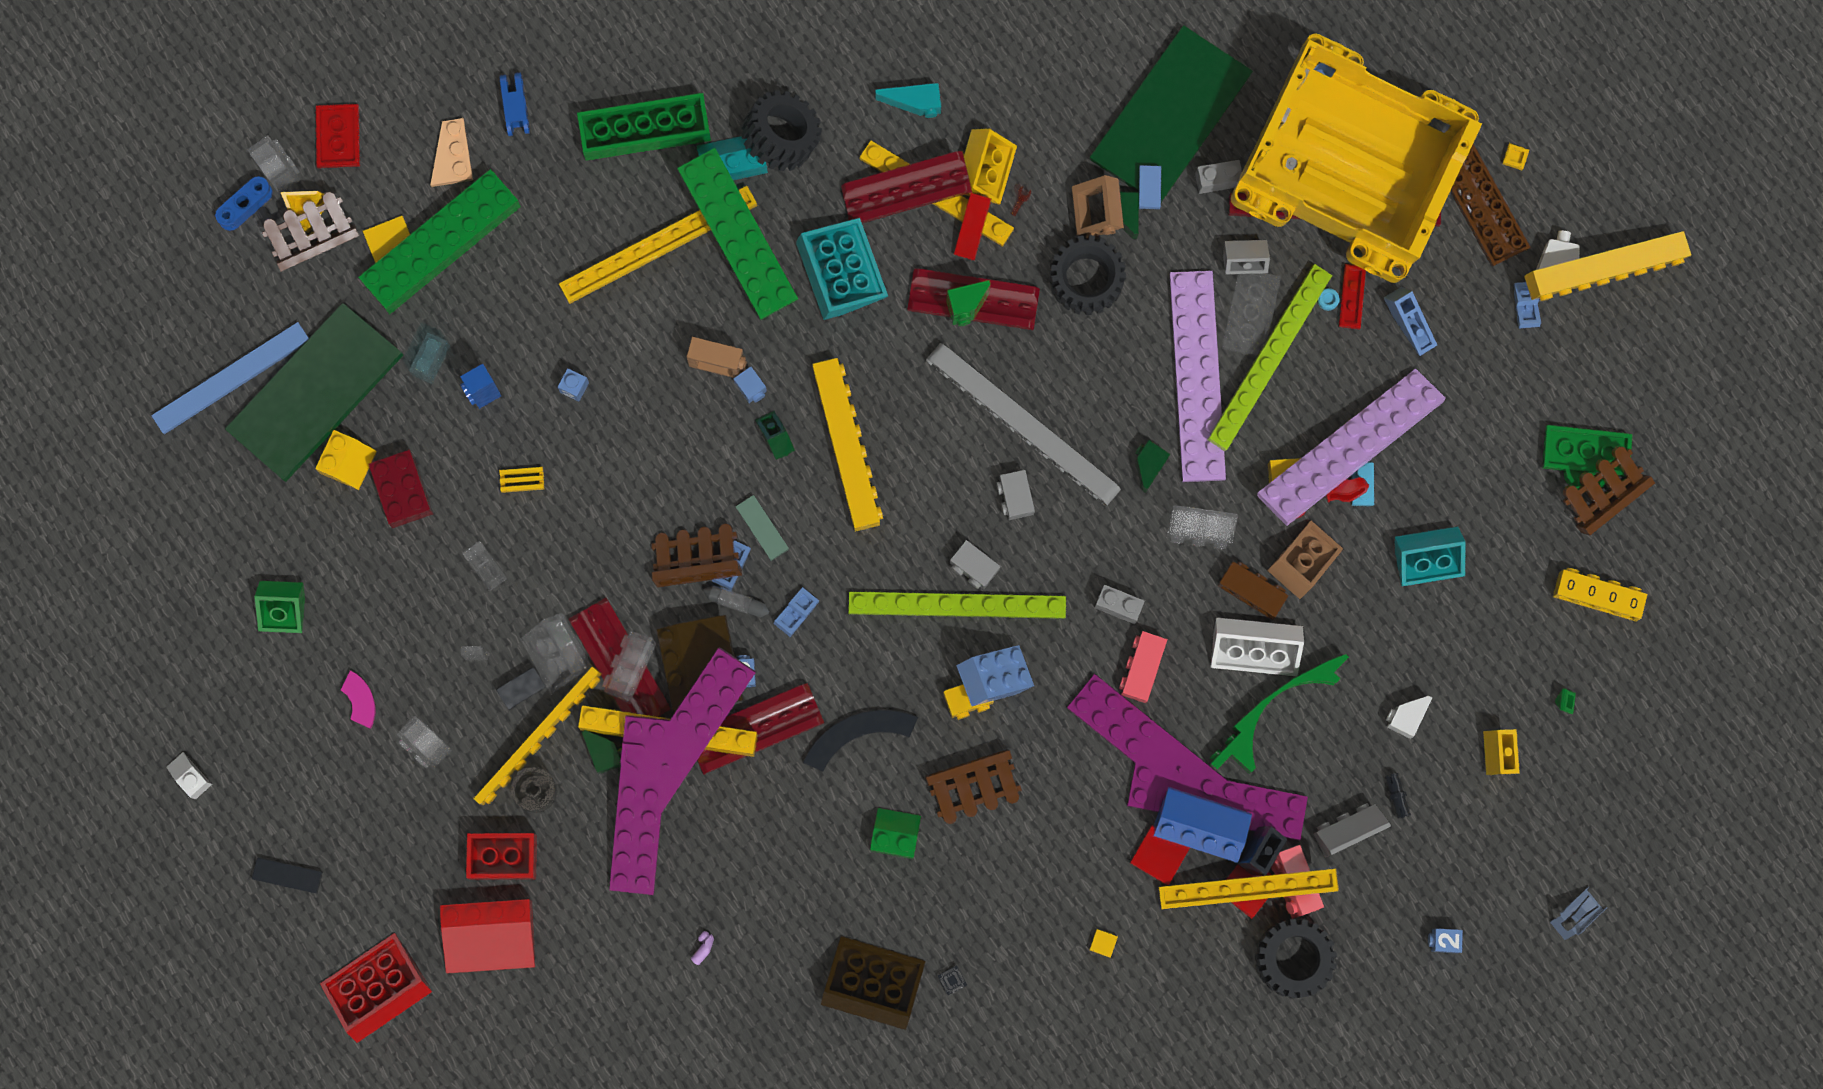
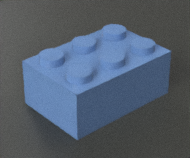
(995, 675)

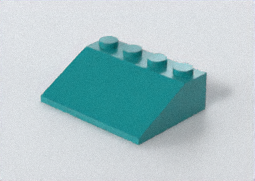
(841, 268)

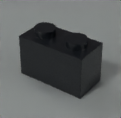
(1262, 851)

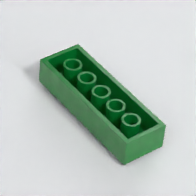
(644, 126)

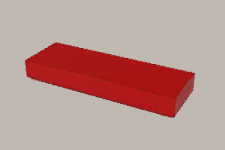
(972, 226)
(1352, 297)

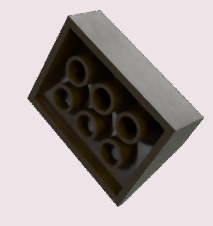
(688, 650)
(873, 983)

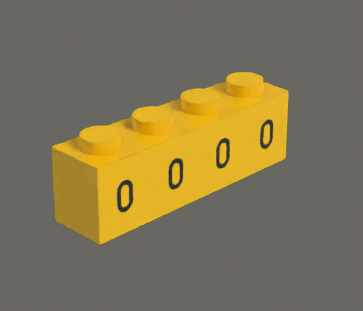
(1600, 595)

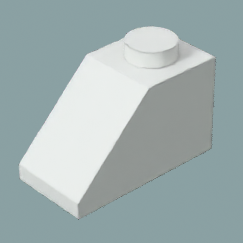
(1408, 716)
(188, 776)

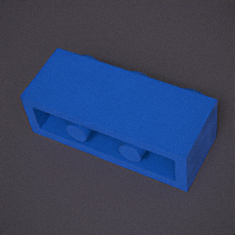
(479, 386)

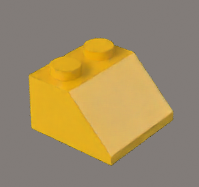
(345, 460)

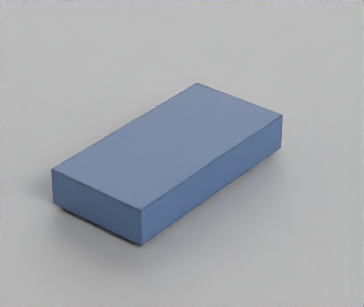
(1149, 187)

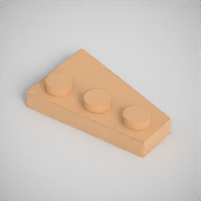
(452, 155)

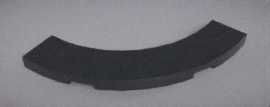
(854, 727)

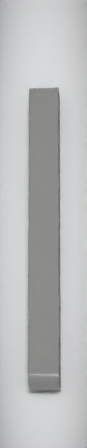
(1023, 423)

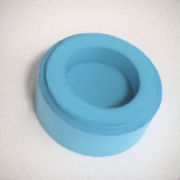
(1328, 299)

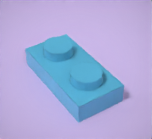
(1367, 473)

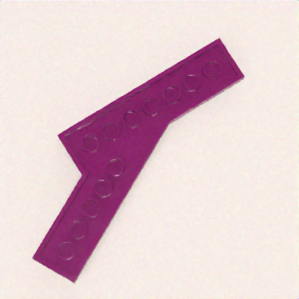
(657, 760)
(1167, 763)

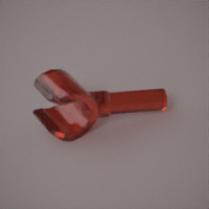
(1021, 198)

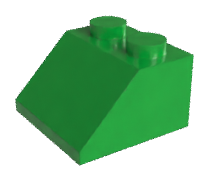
(966, 302)
(280, 606)
(895, 833)

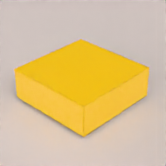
(1515, 156)
(1103, 943)

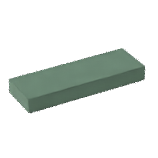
(762, 528)

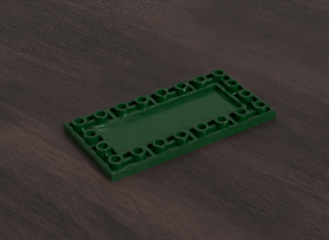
(1172, 111)
(314, 392)

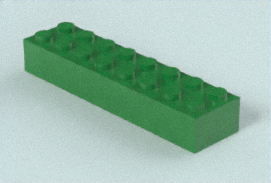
(737, 234)
(439, 241)

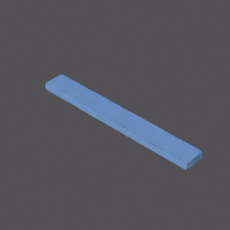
(230, 378)

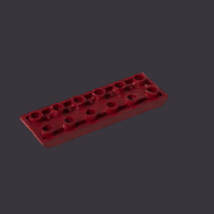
(907, 187)
(1006, 304)
(602, 636)
(772, 720)

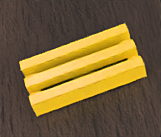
(503, 480)

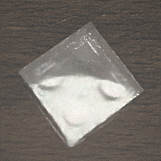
(274, 164)
(424, 742)

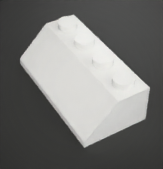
(1257, 647)

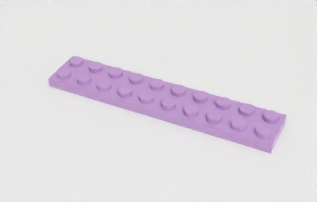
(1196, 374)
(1350, 447)

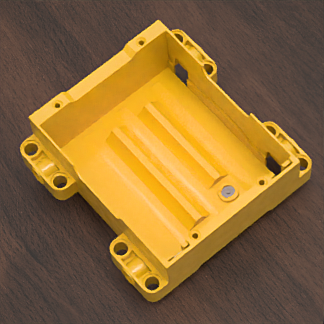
(1357, 158)

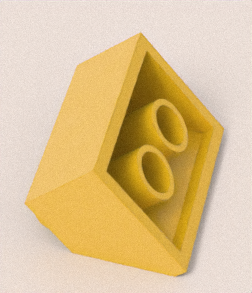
(988, 163)

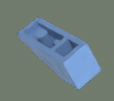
(1410, 319)

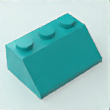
(736, 157)
(1430, 556)

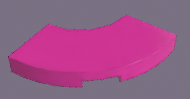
(361, 699)

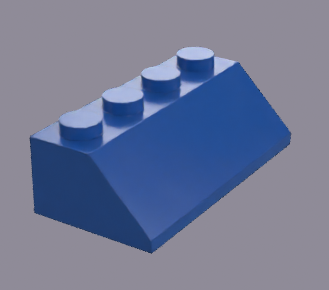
(1202, 824)

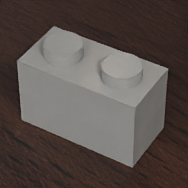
(1218, 176)
(1246, 257)
(1016, 495)
(974, 565)
(1119, 604)

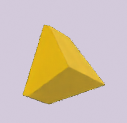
(295, 201)

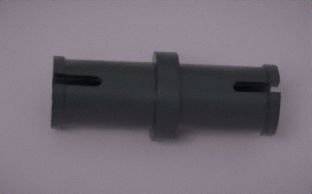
(1397, 795)

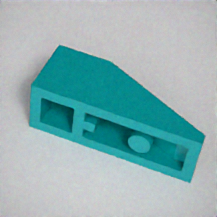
(914, 99)

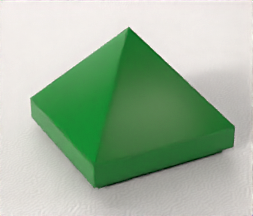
(1566, 701)

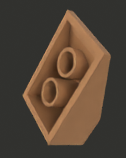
(1305, 560)

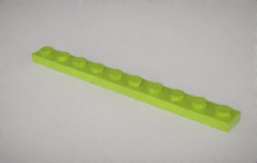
(1269, 357)
(957, 605)

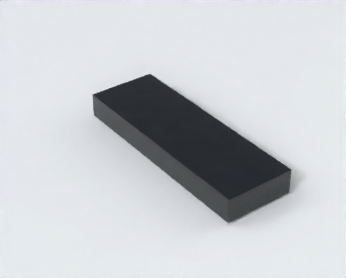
(287, 875)

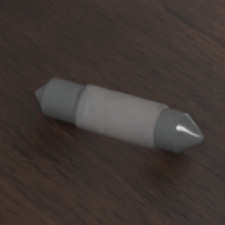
(736, 601)

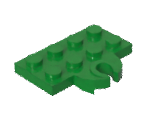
(1579, 450)

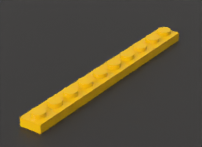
(641, 253)

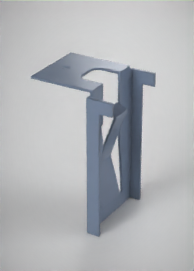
(1580, 927)

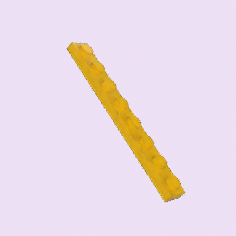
(883, 161)
(544, 730)
(1249, 888)

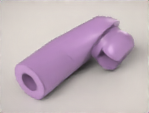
(705, 948)

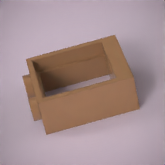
(1112, 206)
(716, 358)

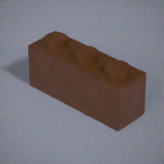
(1253, 590)

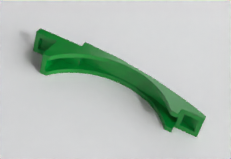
(1241, 746)

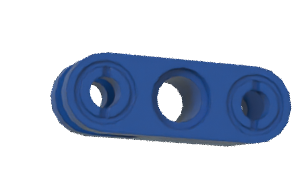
(514, 104)
(249, 192)

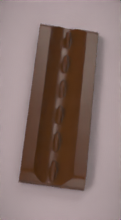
(1487, 211)

